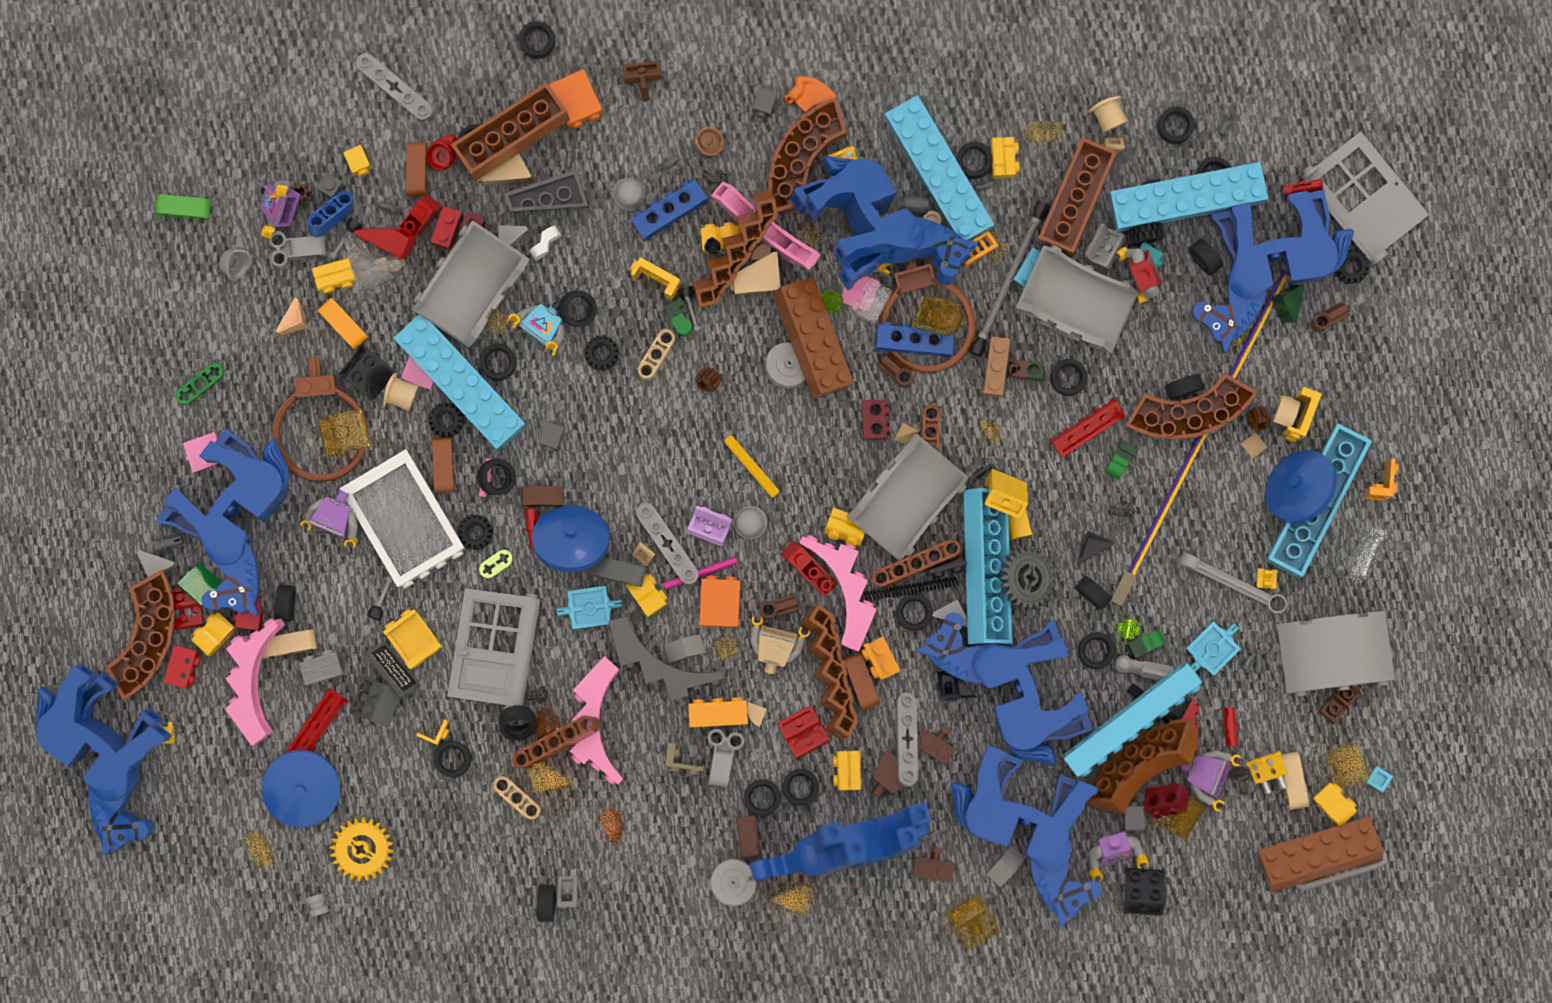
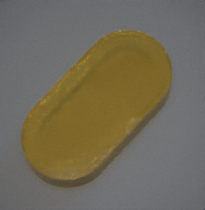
(1043, 131)
(259, 849)

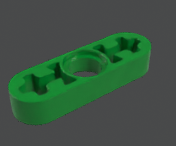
(191, 396)

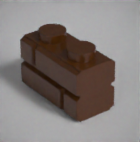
(748, 836)

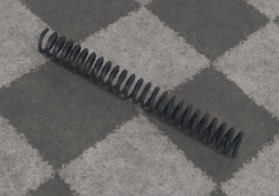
(911, 588)

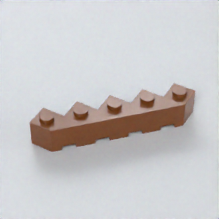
(736, 249)
(831, 671)

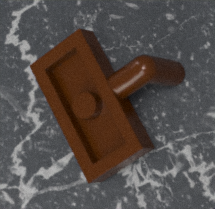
(642, 73)
(935, 745)
(933, 868)

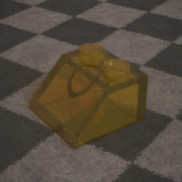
(938, 316)
(344, 433)
(1347, 765)
(547, 778)
(1181, 824)
(795, 899)
(972, 922)

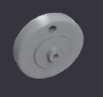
(783, 366)
(733, 882)

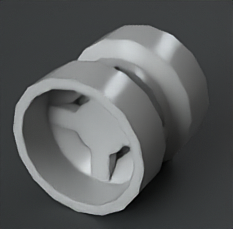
(317, 905)

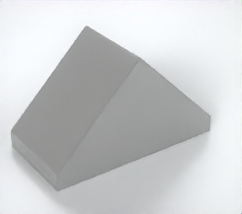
(512, 234)
(153, 564)
(950, 608)
(684, 648)
(1006, 866)
(567, 891)

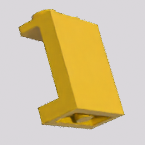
(658, 274)
(1311, 399)
(1006, 493)
(412, 638)

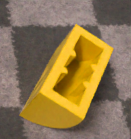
(1019, 527)

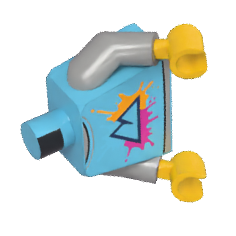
(541, 324)

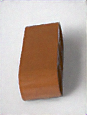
(415, 169)
(934, 424)
(442, 464)
(861, 681)

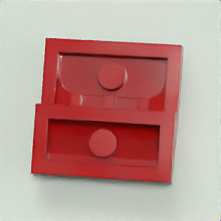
(184, 601)
(803, 732)

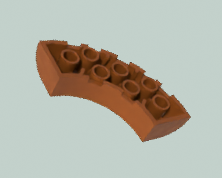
(801, 148)
(1194, 415)
(150, 635)
(1141, 760)

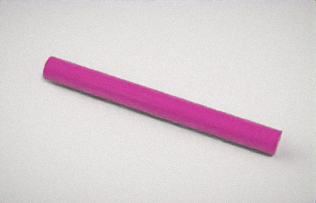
(704, 571)

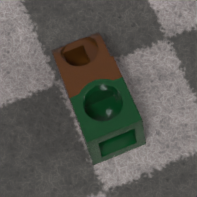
(1026, 370)

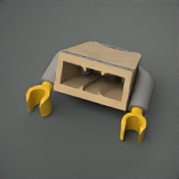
(775, 645)

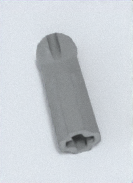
(1145, 669)

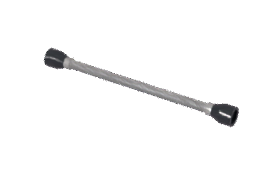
(1039, 213)

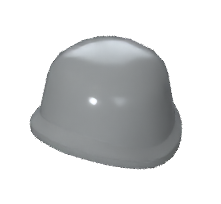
(628, 194)
(235, 263)
(750, 522)

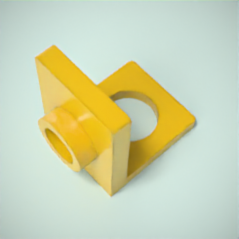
(442, 734)

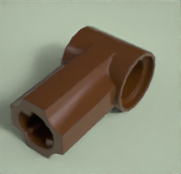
(1330, 317)
(895, 370)
(780, 607)

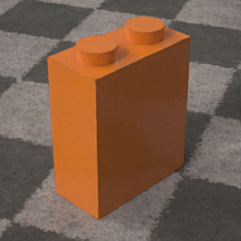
(577, 98)
(720, 602)

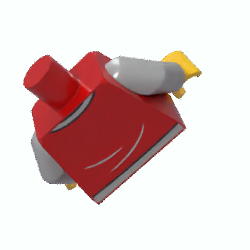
(1144, 272)

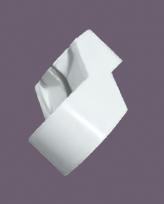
(542, 248)

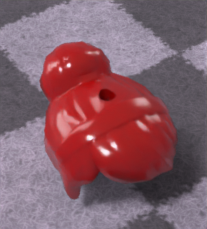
(441, 146)

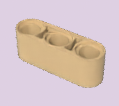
(657, 345)
(291, 642)
(1296, 788)
(510, 791)

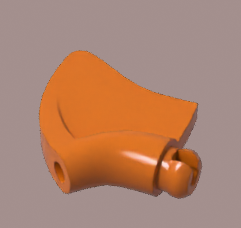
(808, 93)

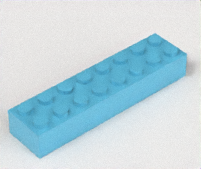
(938, 169)
(1188, 196)
(460, 382)
(1299, 541)
(985, 550)
(1131, 719)

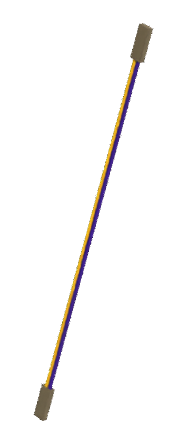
(1128, 579)

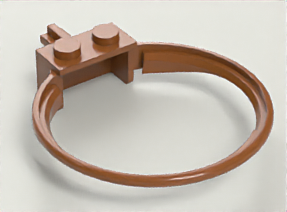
(921, 277)
(315, 386)

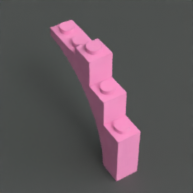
(781, 241)
(852, 585)
(592, 691)
(246, 706)

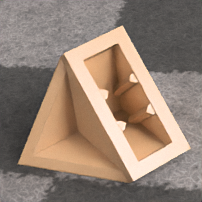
(293, 320)

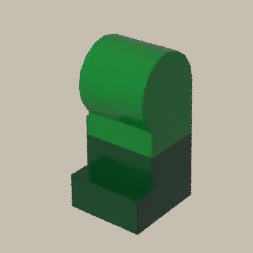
(680, 323)
(1121, 459)
(1145, 644)

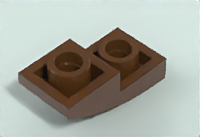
(542, 496)
(1338, 704)

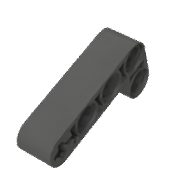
(618, 572)

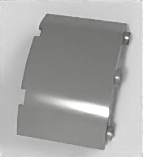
(469, 283)
(1077, 300)
(907, 497)
(1336, 652)

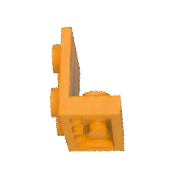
(1389, 487)
(880, 658)

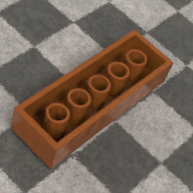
(510, 132)
(1076, 196)
(813, 338)
(1320, 854)

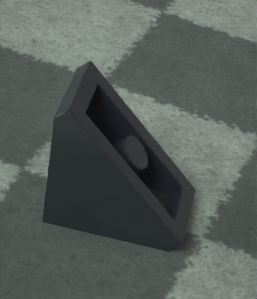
(1092, 545)
(952, 688)

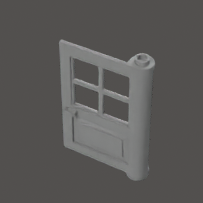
(1380, 217)
(488, 673)

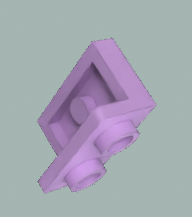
(709, 525)

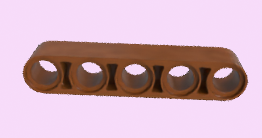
(927, 563)
(564, 739)

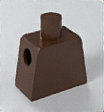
(886, 775)

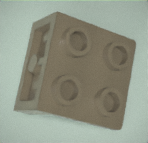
(672, 755)

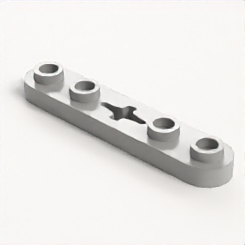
(380, 75)
(656, 529)
(906, 721)
(1346, 874)

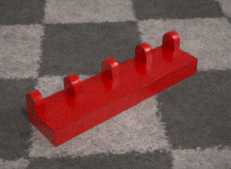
(1087, 428)
(318, 721)

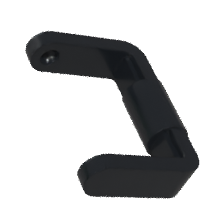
(979, 473)

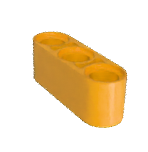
(342, 323)

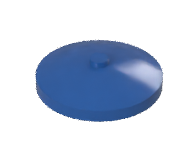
(1301, 486)
(570, 538)
(301, 788)

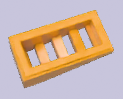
(993, 244)

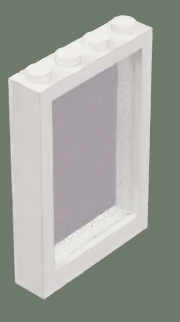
(403, 519)

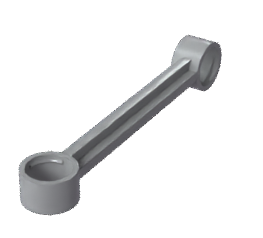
(1195, 564)

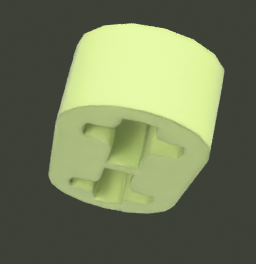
(499, 567)

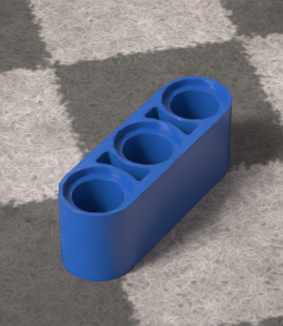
(327, 221)

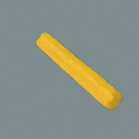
(751, 466)

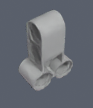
(296, 248)
(722, 759)

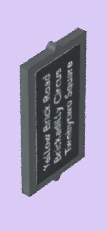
(392, 669)

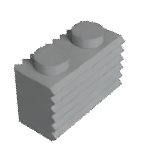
(321, 668)

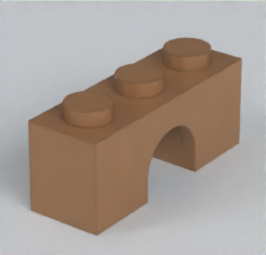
(996, 367)

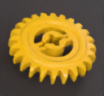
(346, 838)

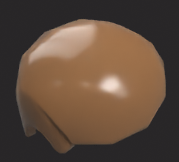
(705, 137)

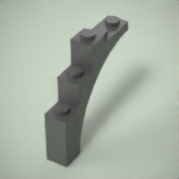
(677, 681)

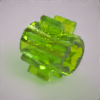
(832, 300)
(1128, 629)

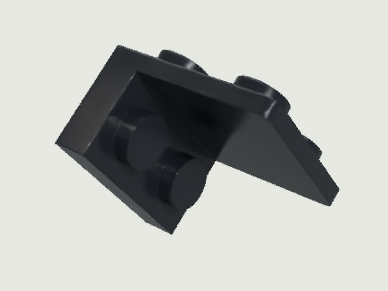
(367, 373)
(954, 566)
(1144, 891)

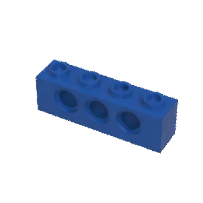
(647, 230)
(885, 343)

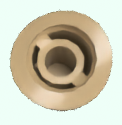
(1109, 114)
(400, 393)

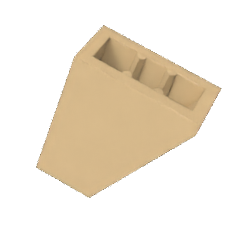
(509, 172)
(758, 277)

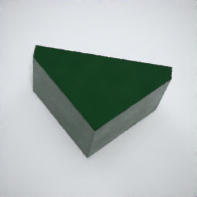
(1288, 303)

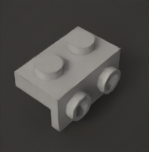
(1104, 245)

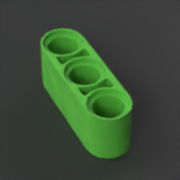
(182, 206)

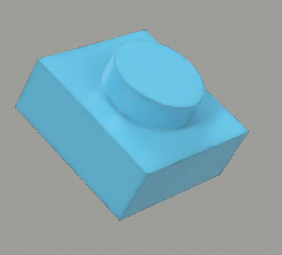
(1379, 779)

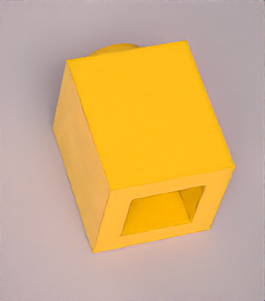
(357, 161)

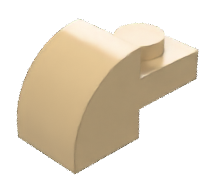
(1286, 411)

